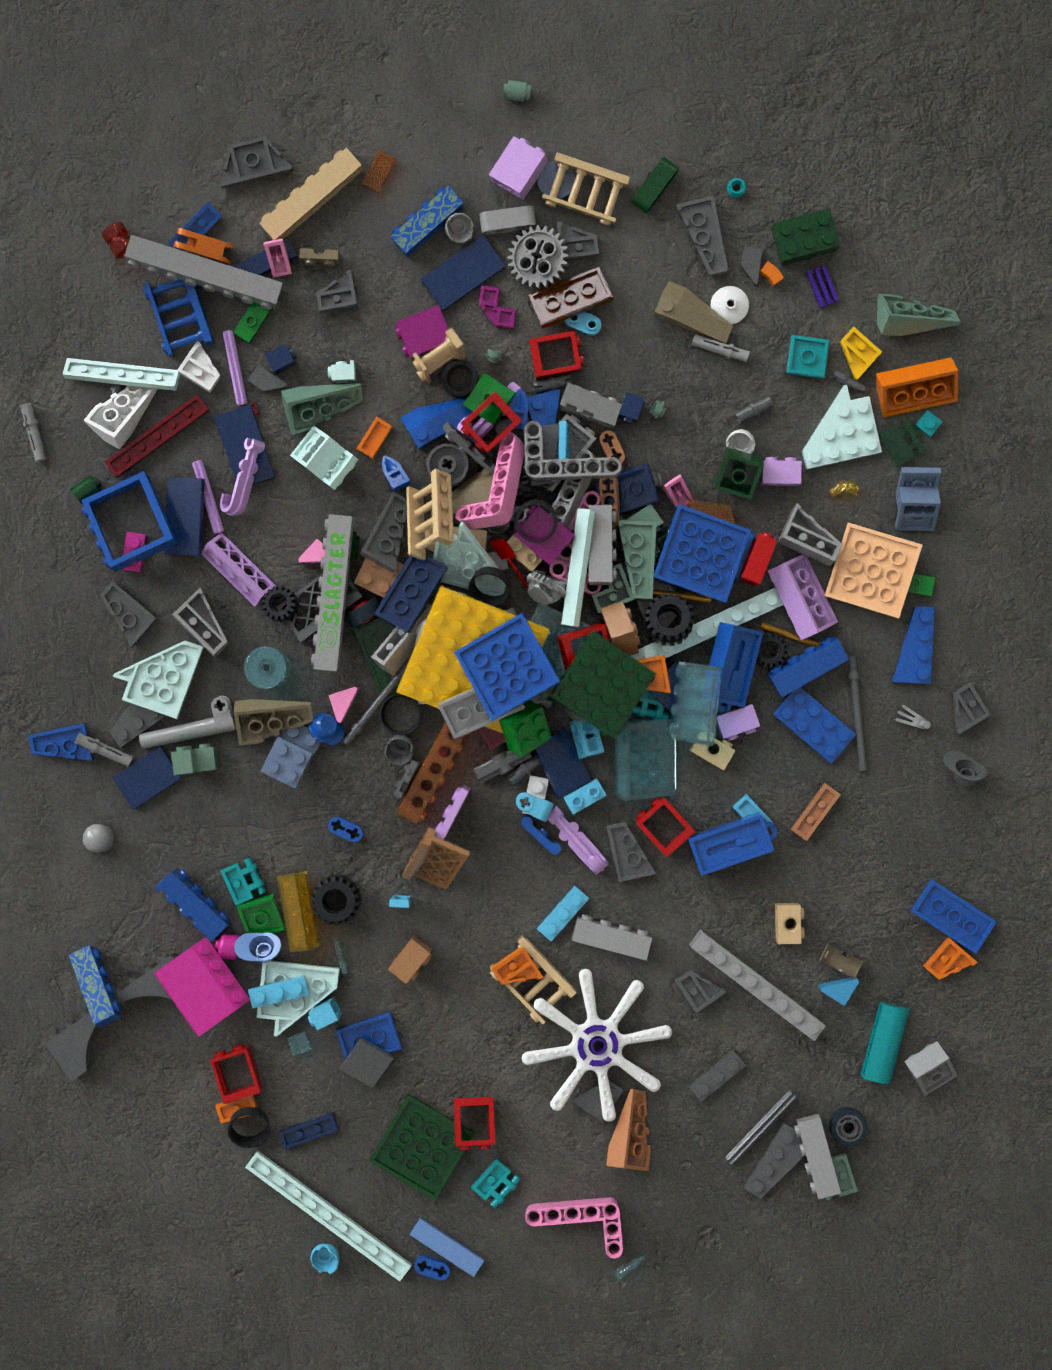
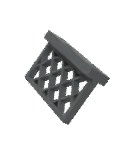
(307, 633)

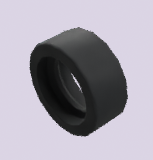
(455, 365)

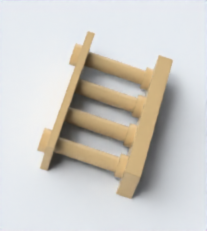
(582, 169)
(449, 350)
(442, 514)
(551, 974)

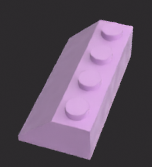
(803, 596)

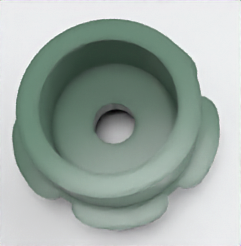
(494, 356)
(658, 409)

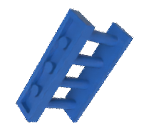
(197, 316)

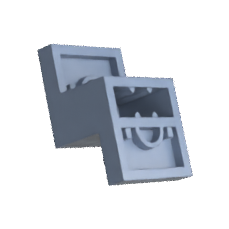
(917, 499)
(291, 755)

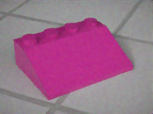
(202, 986)

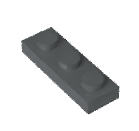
(717, 1075)

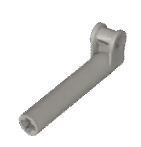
(221, 722)

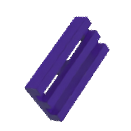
(829, 283)

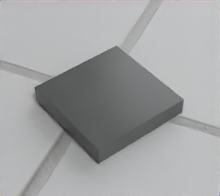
(366, 1062)

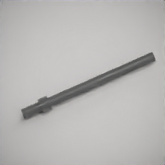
(853, 676)
(358, 726)

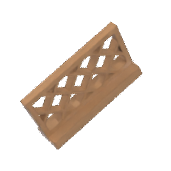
(423, 855)

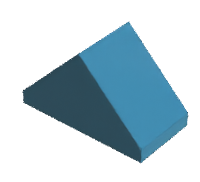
(840, 989)

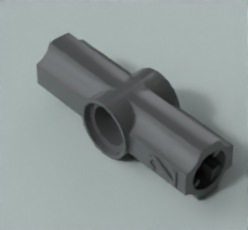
(499, 765)

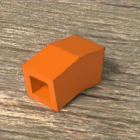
(772, 274)

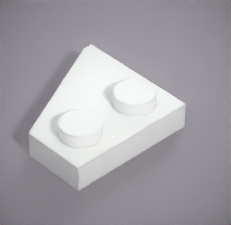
(199, 368)

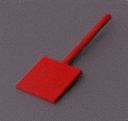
(505, 552)

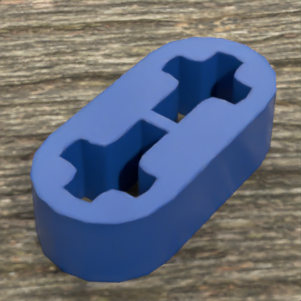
(348, 825)
(433, 1263)

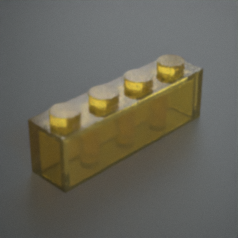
(297, 911)

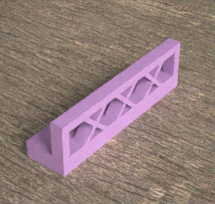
(234, 571)

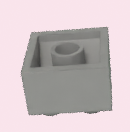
(930, 1068)

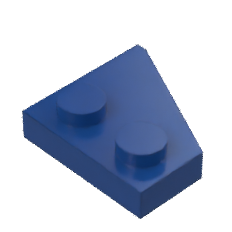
(543, 407)

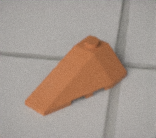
(629, 1141)

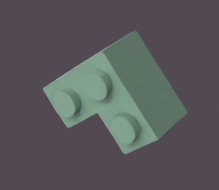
(615, 593)
(190, 760)

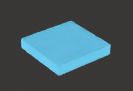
(564, 440)

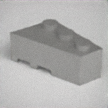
(590, 405)
(809, 538)
(201, 623)

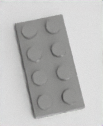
(466, 713)

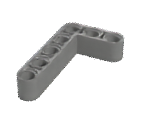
(563, 464)
(569, 486)

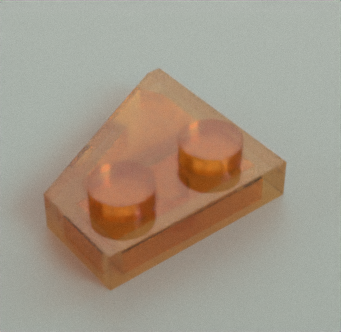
(717, 510)

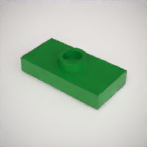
(251, 322)
(921, 585)

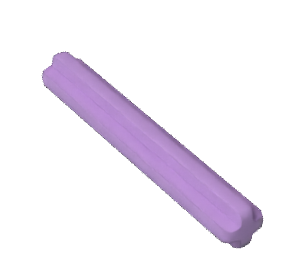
(234, 366)
(209, 500)

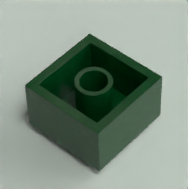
(738, 473)

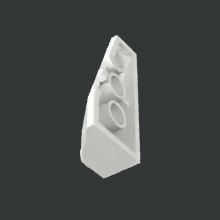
(120, 415)

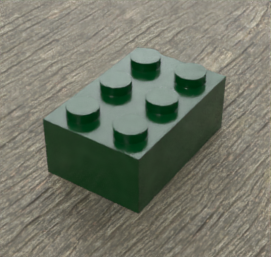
(805, 237)

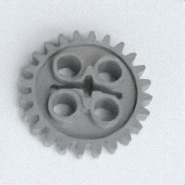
(555, 260)

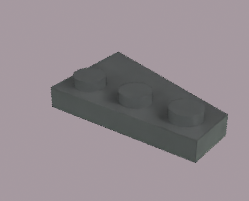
(550, 445)
(627, 854)

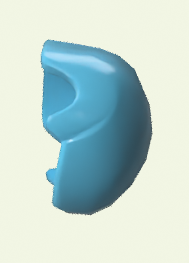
(325, 1258)

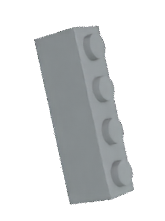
(601, 549)
(398, 646)
(611, 937)
(818, 1156)

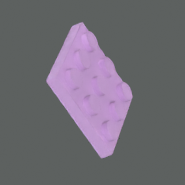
(451, 812)

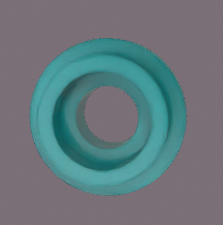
(736, 182)

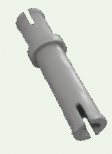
(720, 348)
(31, 426)
(96, 746)

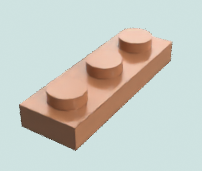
(815, 811)

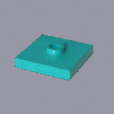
(807, 356)

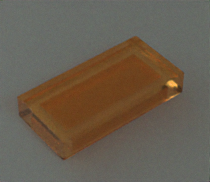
(378, 171)

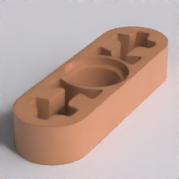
(615, 486)

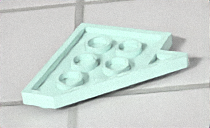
(844, 433)
(464, 559)
(162, 679)

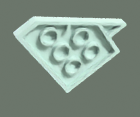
(320, 982)

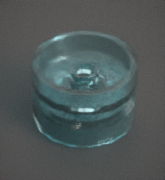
(278, 667)

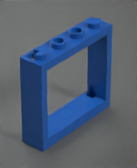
(145, 551)

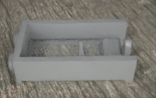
(580, 440)

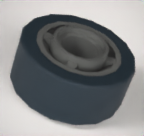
(855, 1134)

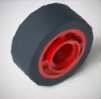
(362, 612)

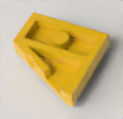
(859, 352)

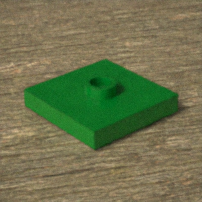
(482, 391)
(261, 915)

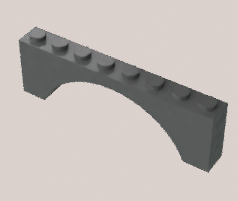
(73, 1045)

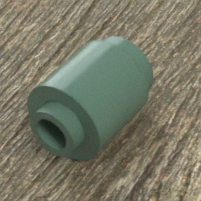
(517, 91)

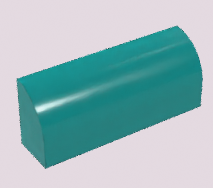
(885, 1043)

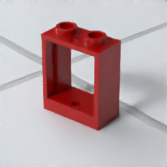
(575, 341)
(480, 444)
(757, 559)
(565, 643)
(676, 841)
(230, 1096)
(468, 1102)

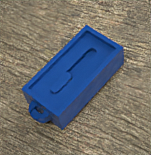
(736, 653)
(732, 843)

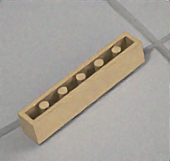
(312, 195)

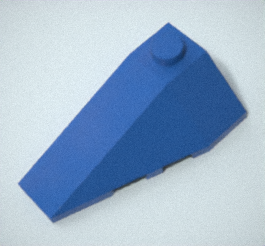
(427, 422)

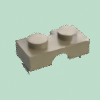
(328, 258)
(846, 964)

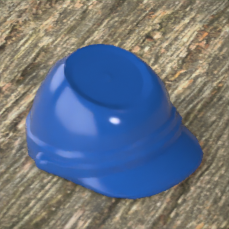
(326, 729)

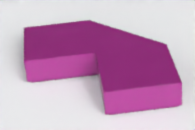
(497, 315)

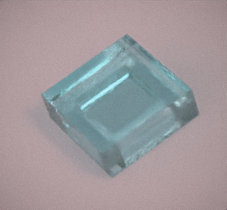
(299, 1043)

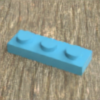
(562, 913)
(278, 991)

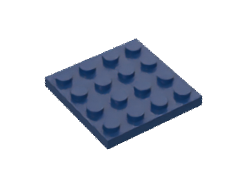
(701, 553)
(507, 667)

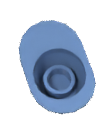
(257, 947)

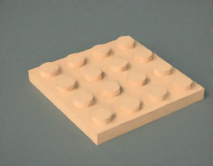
(873, 570)

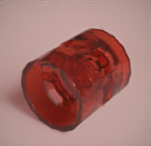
(116, 237)

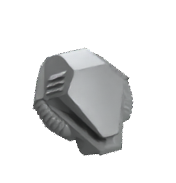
(545, 588)

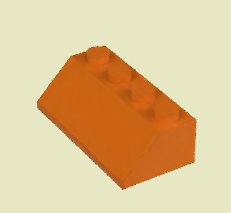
(917, 387)

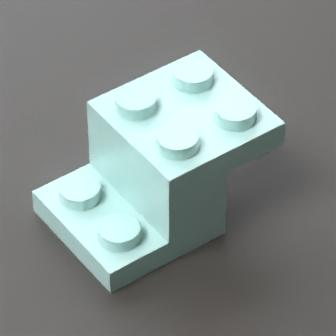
(324, 457)

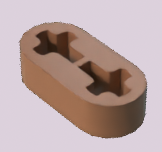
(616, 446)

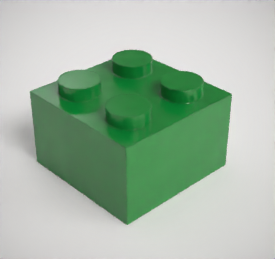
(525, 729)

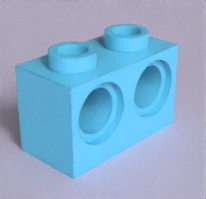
(586, 739)
(584, 796)
(324, 1013)

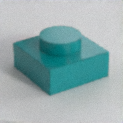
(928, 423)

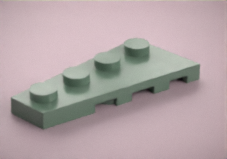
(639, 551)

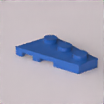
(60, 743)

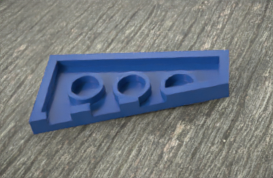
(917, 648)

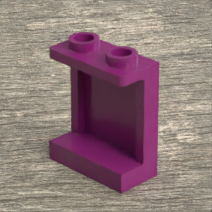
(422, 331)
(539, 526)

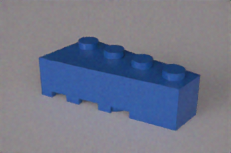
(194, 903)

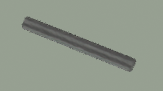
(761, 1127)

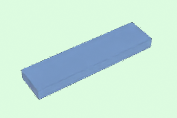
(447, 1246)

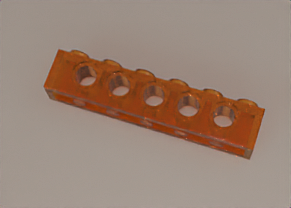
(407, 807)

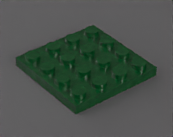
(603, 685)
(420, 1147)

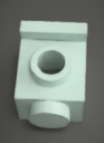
(343, 372)

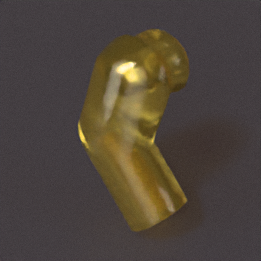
(847, 486)

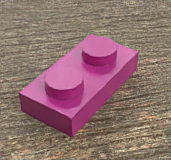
(132, 542)

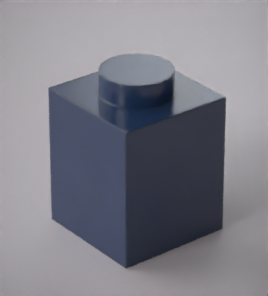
(281, 359)
(631, 408)

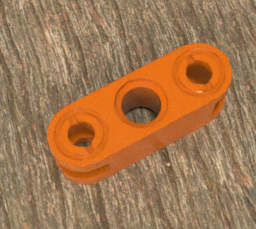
(203, 245)

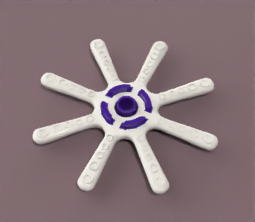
(582, 1045)

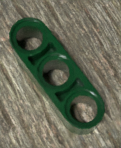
(655, 184)

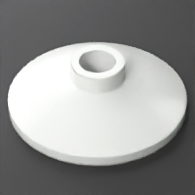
(731, 314)

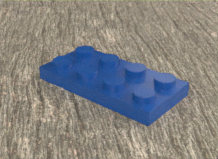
(814, 724)
(953, 916)

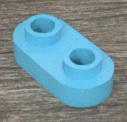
(582, 322)

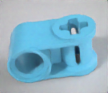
(537, 807)

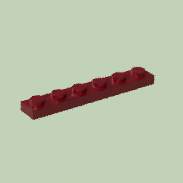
(157, 436)

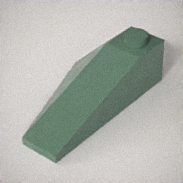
(905, 318)

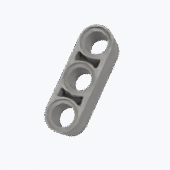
(507, 220)

